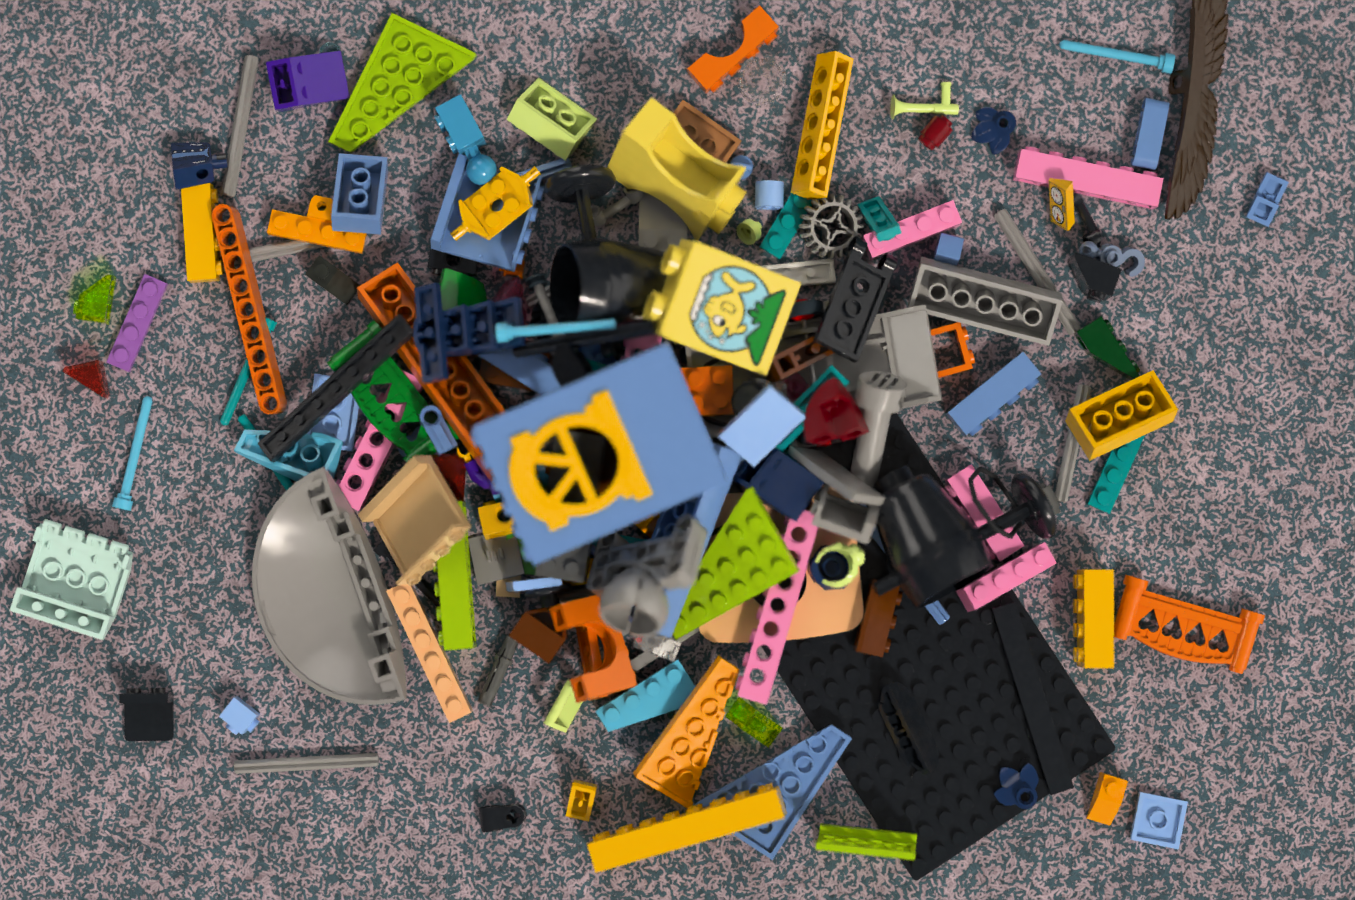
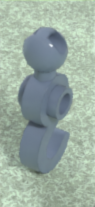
(1114, 256)

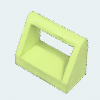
(563, 709)

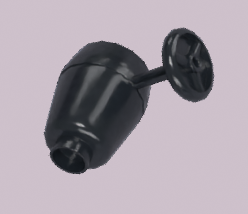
(599, 273)
(933, 541)

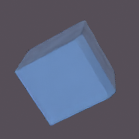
(948, 248)

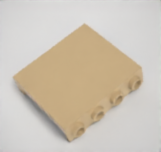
(416, 518)

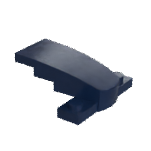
(459, 330)

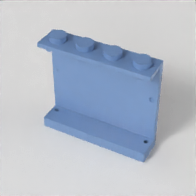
(504, 248)

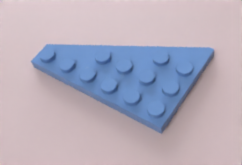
(799, 775)

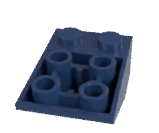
(780, 483)

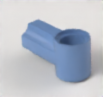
(438, 431)

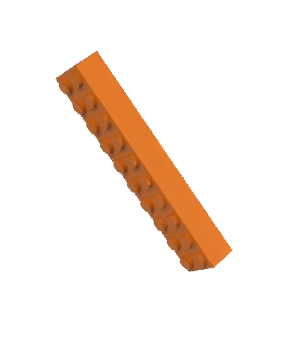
(462, 397)

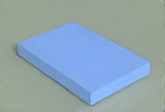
(339, 422)
(761, 425)

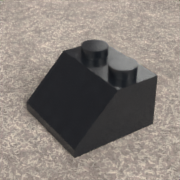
(1094, 277)

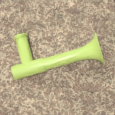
(937, 108)

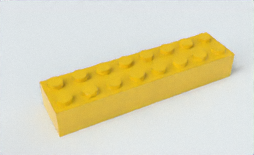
(688, 828)

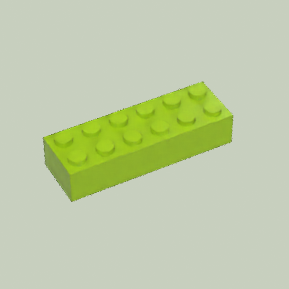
(456, 596)

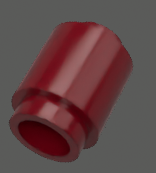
(935, 132)

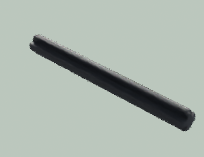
(586, 338)

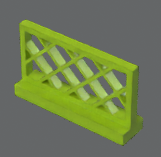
(866, 841)

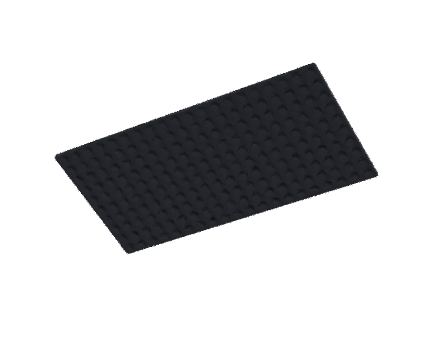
(960, 688)

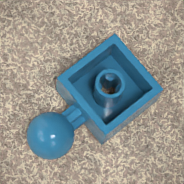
(465, 139)

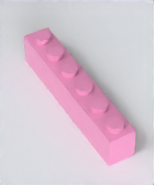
(1089, 179)

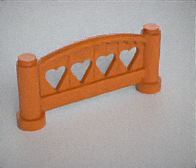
(1238, 631)

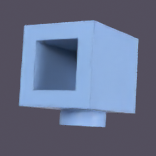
(240, 716)

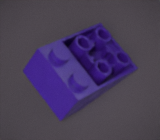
(307, 80)

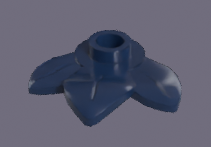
(990, 130)
(1016, 783)

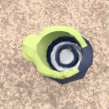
(836, 565)

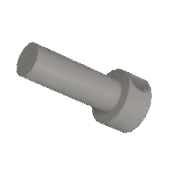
(879, 397)

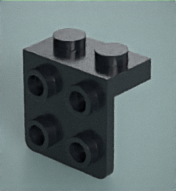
(148, 714)

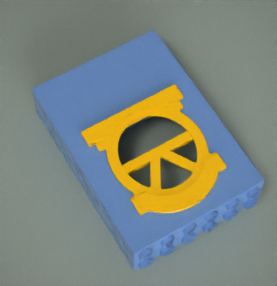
(648, 418)

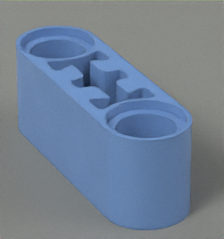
(1150, 134)

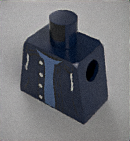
(195, 164)

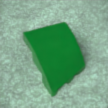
(460, 290)

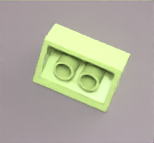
(551, 118)

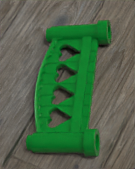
(400, 392)

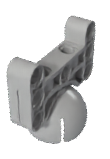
(638, 571)

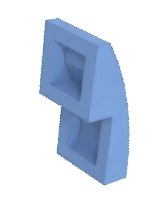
(1267, 199)

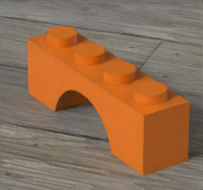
(711, 70)

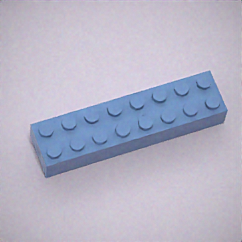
(705, 510)

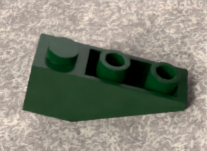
(1102, 345)

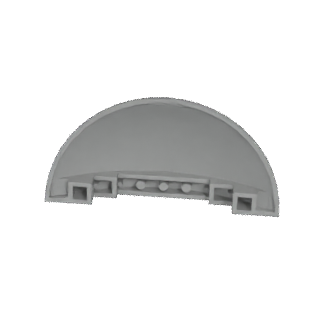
(327, 596)

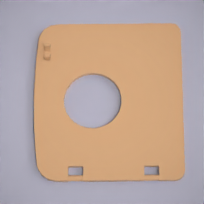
(817, 611)

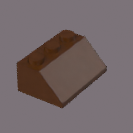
(876, 621)

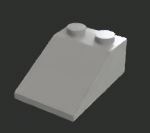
(659, 224)

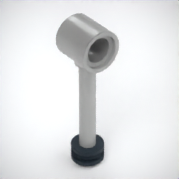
(537, 283)

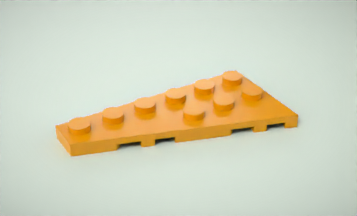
(687, 741)

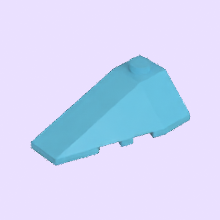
(304, 457)

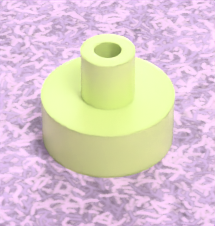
(749, 231)

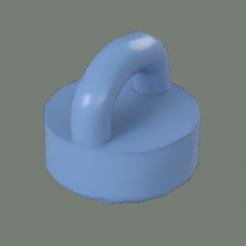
(742, 160)

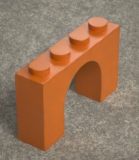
(616, 670)

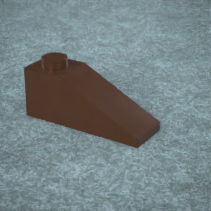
(795, 359)

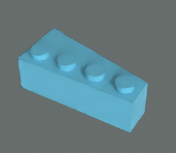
(652, 697)

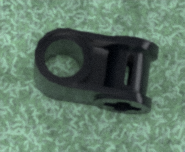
(497, 817)

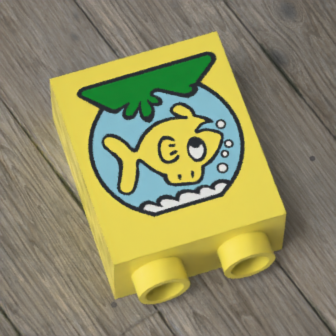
(721, 305)

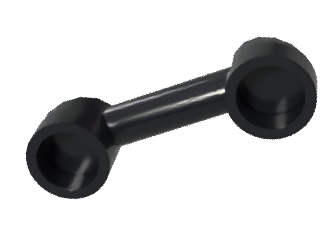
(1094, 233)

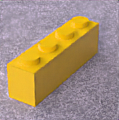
(200, 234)

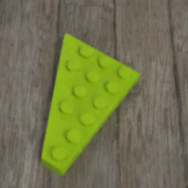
(398, 75)
(737, 566)

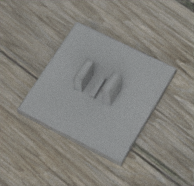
(495, 558)

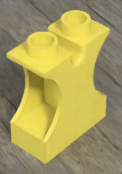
(667, 164)

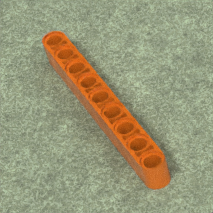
(241, 300)

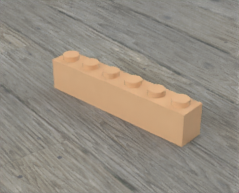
(430, 654)

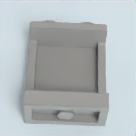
(843, 516)

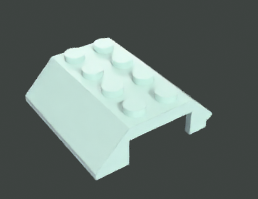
(74, 580)

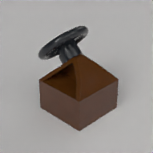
(536, 627)

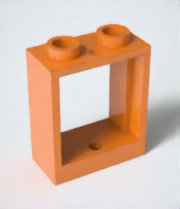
(967, 355)

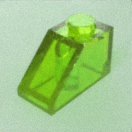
(96, 301)
(753, 722)

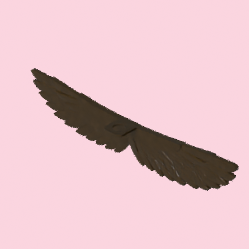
(1199, 105)

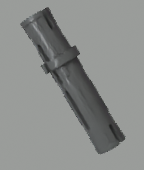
(498, 671)

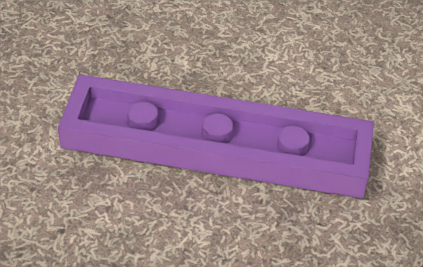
(137, 323)

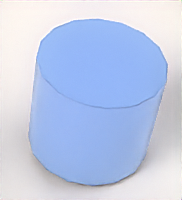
(769, 195)

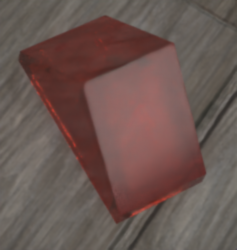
(91, 375)

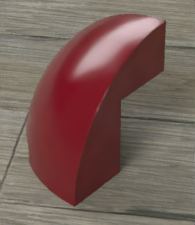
(833, 415)

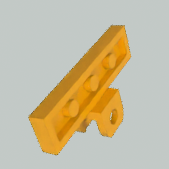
(315, 228)

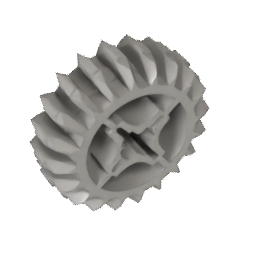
(827, 236)

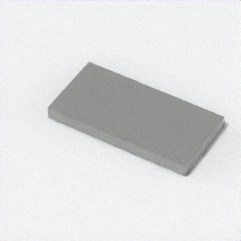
(835, 475)

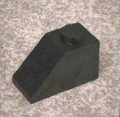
(332, 280)

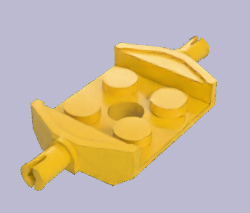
(477, 208)

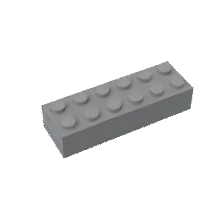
(986, 301)

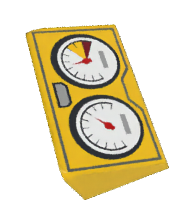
(1061, 203)

